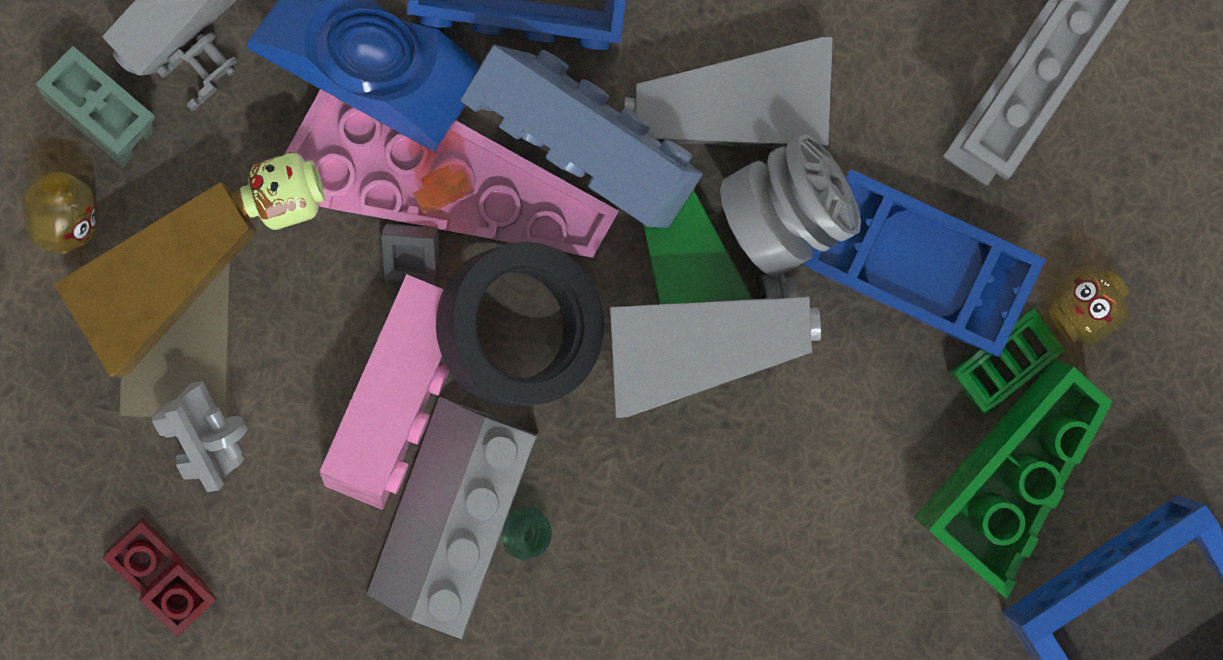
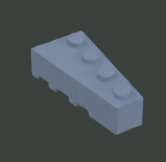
(585, 133)

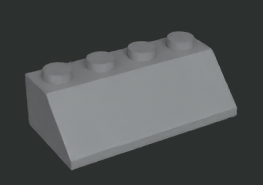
(451, 517)

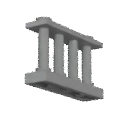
(1031, 86)

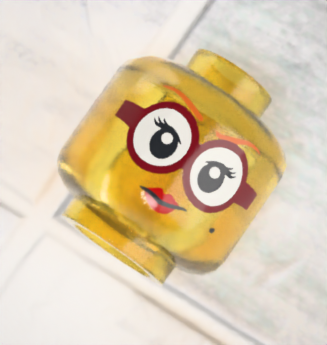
(59, 212)
(1089, 305)

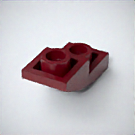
(160, 576)

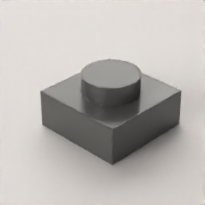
(411, 252)

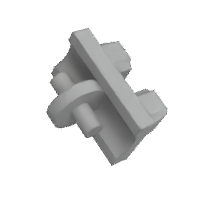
(205, 434)

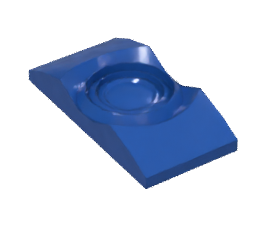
(372, 61)
(931, 266)

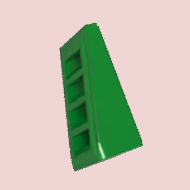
(972, 387)

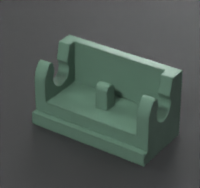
(96, 105)

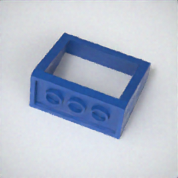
(540, 20)
(1109, 569)

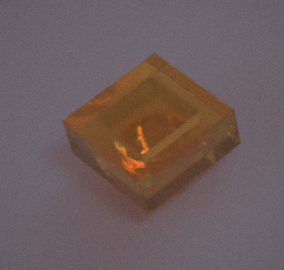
(442, 189)

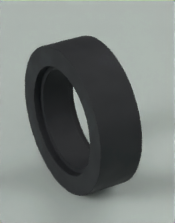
(580, 313)

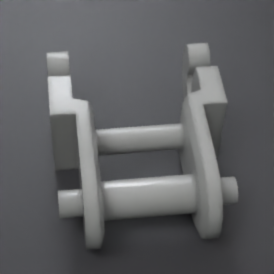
(224, 66)

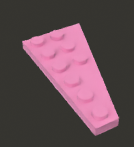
(377, 169)

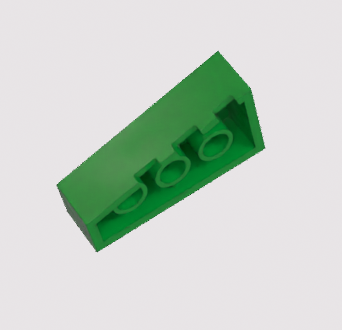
(1016, 475)

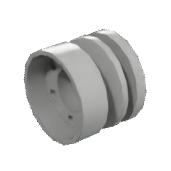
(790, 206)

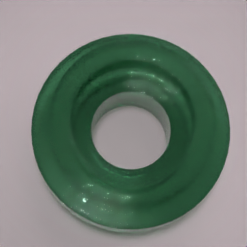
(526, 533)

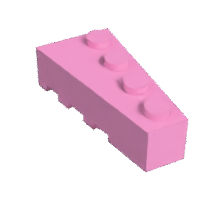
(389, 400)

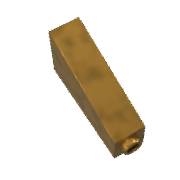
(149, 280)

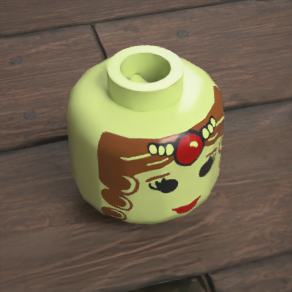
(283, 190)

